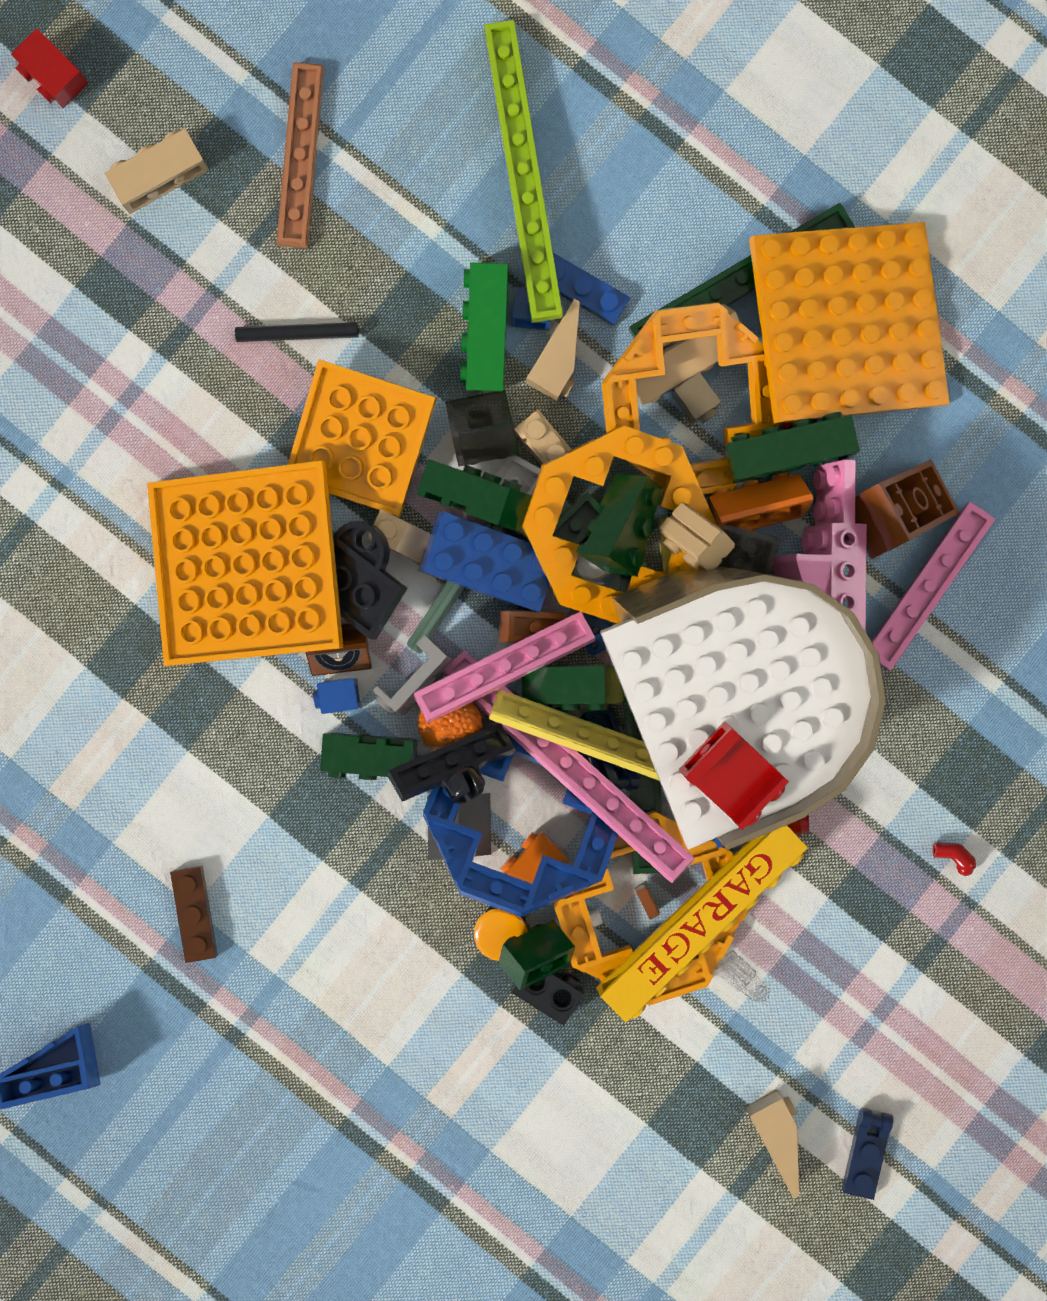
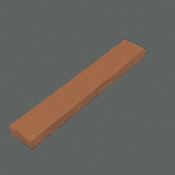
(300, 155)

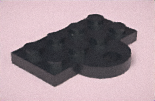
(364, 587)

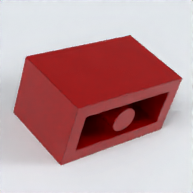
(49, 68)

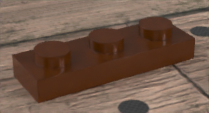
(194, 914)

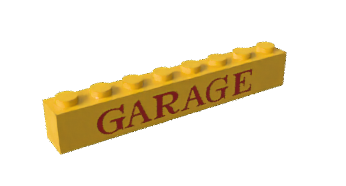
(699, 921)

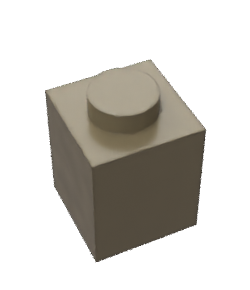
(696, 399)

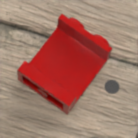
(734, 776)

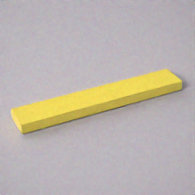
(572, 733)

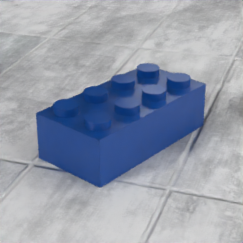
(485, 562)

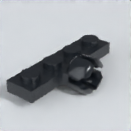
(453, 766)

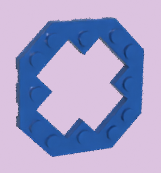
(553, 878)

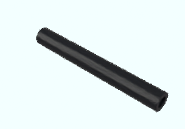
(296, 332)

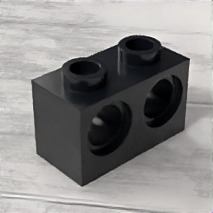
(542, 996)

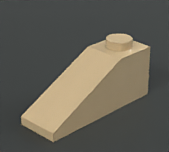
(556, 364)
(402, 536)
(779, 1133)

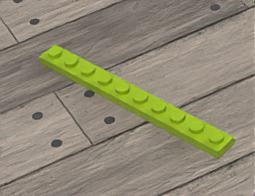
(523, 171)

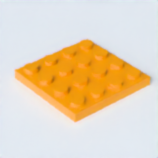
(364, 433)

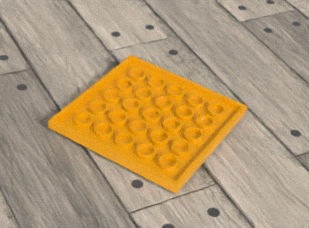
(849, 321)
(245, 564)

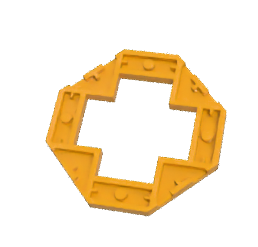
(646, 359)
(592, 463)
(577, 925)

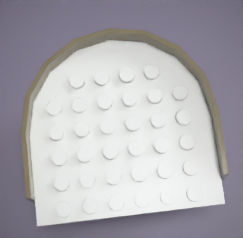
(766, 660)

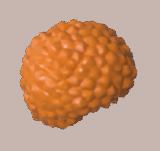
(450, 727)

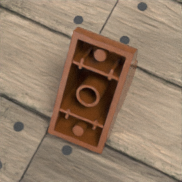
(903, 508)

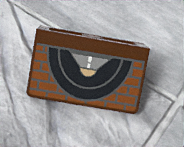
(352, 657)

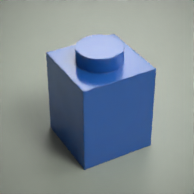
(337, 696)

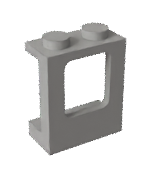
(426, 675)

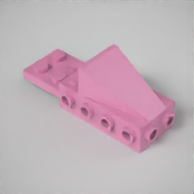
(832, 541)

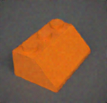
(762, 503)

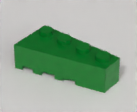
(485, 326)

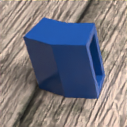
(521, 312)

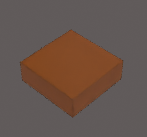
(647, 901)

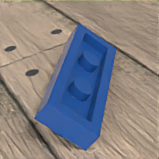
(590, 291)

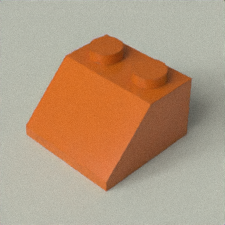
(528, 861)

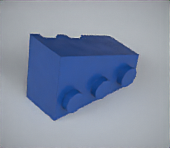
(53, 1071)

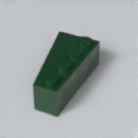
(792, 448)

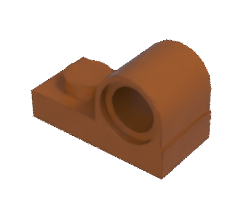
(521, 624)

